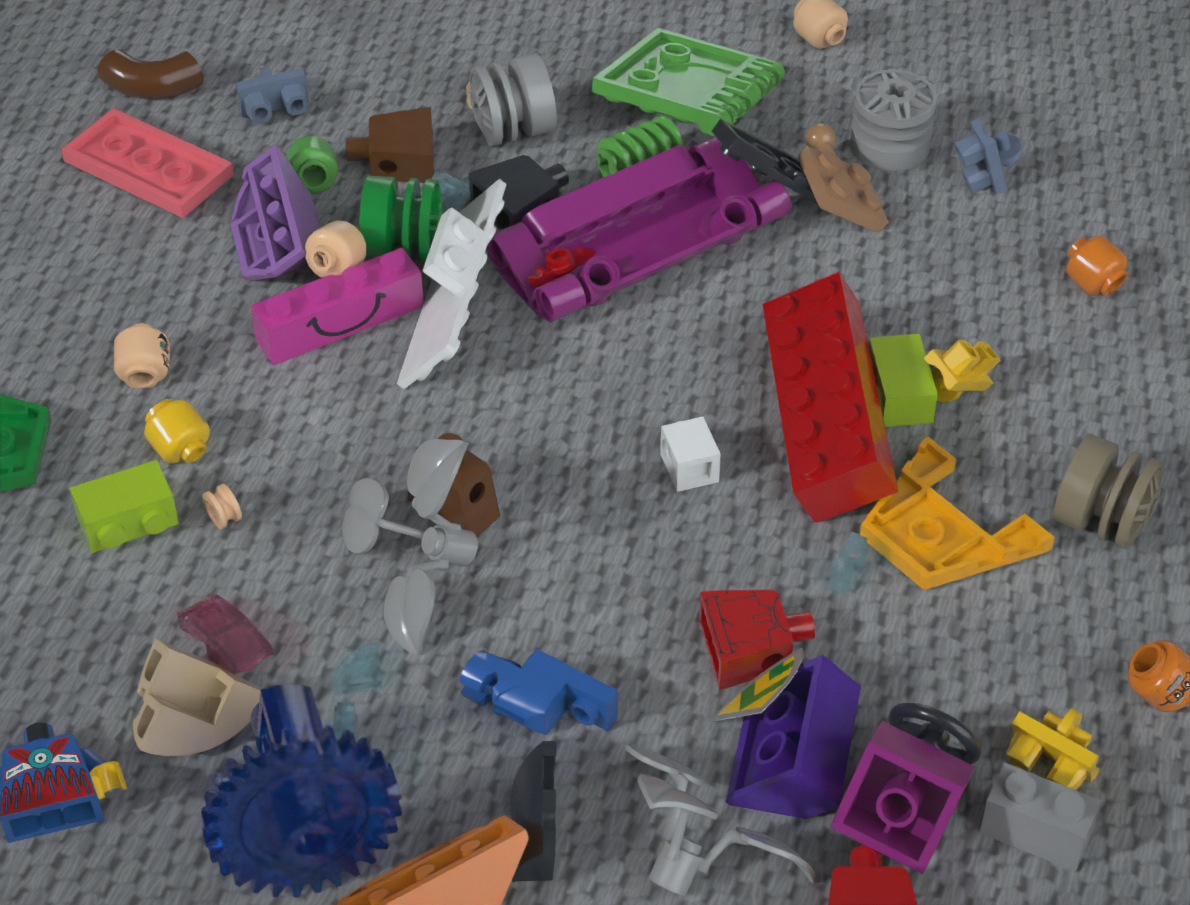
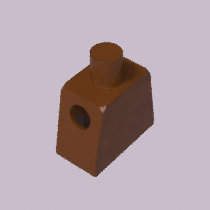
(397, 145)
(472, 495)

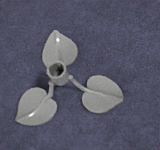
(429, 479)
(679, 854)

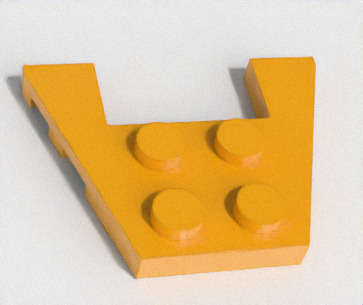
(933, 538)

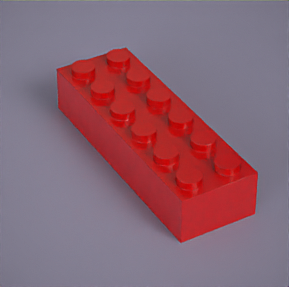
(828, 399)

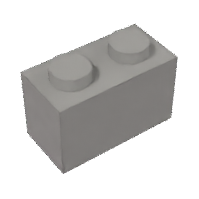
(1040, 816)

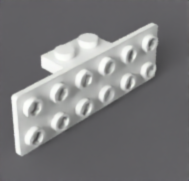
(454, 267)

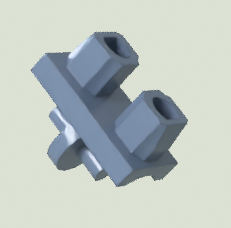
(272, 92)
(991, 155)

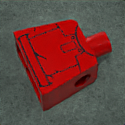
(749, 632)

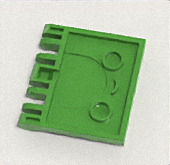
(688, 79)

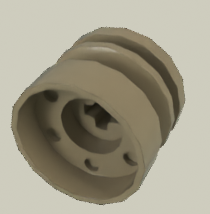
(1105, 490)

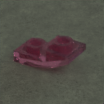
(227, 634)

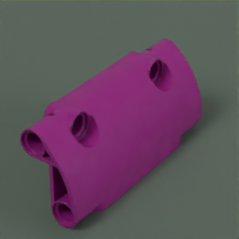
(636, 224)

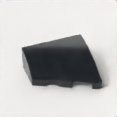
(535, 810)

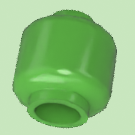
(314, 163)

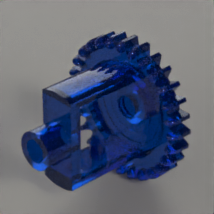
(300, 800)

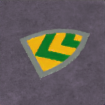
(761, 690)

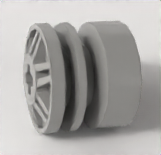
(521, 97)
(893, 119)

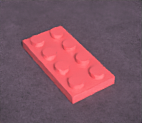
(148, 162)

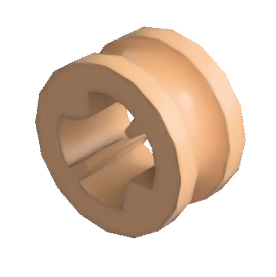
(221, 506)

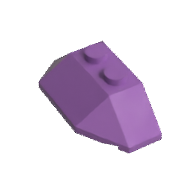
(272, 218)

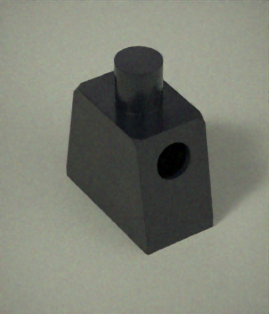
(525, 187)

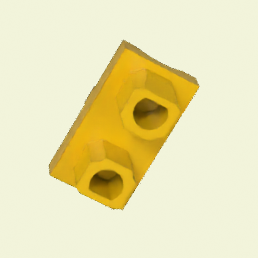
(962, 369)
(1033, 739)

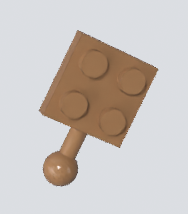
(837, 184)

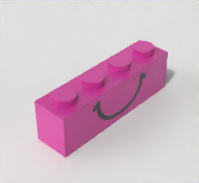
(337, 306)

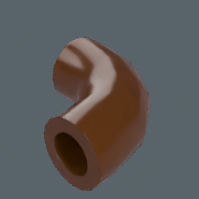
(150, 78)

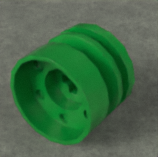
(396, 219)

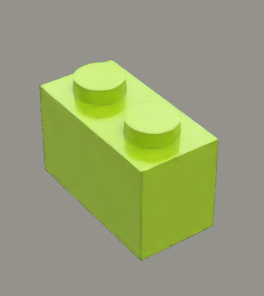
(903, 380)
(124, 506)

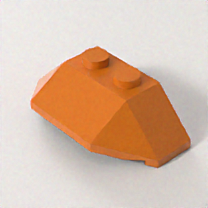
(460, 871)

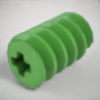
(636, 144)

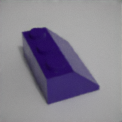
(799, 747)

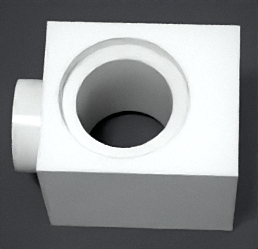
(690, 454)

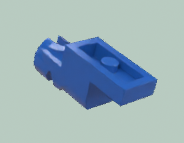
(538, 691)

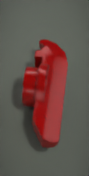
(560, 263)

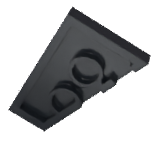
(763, 157)

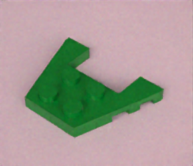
(22, 441)

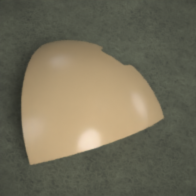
(189, 703)

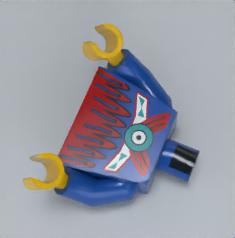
(52, 784)

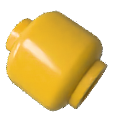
(176, 431)

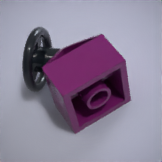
(908, 784)

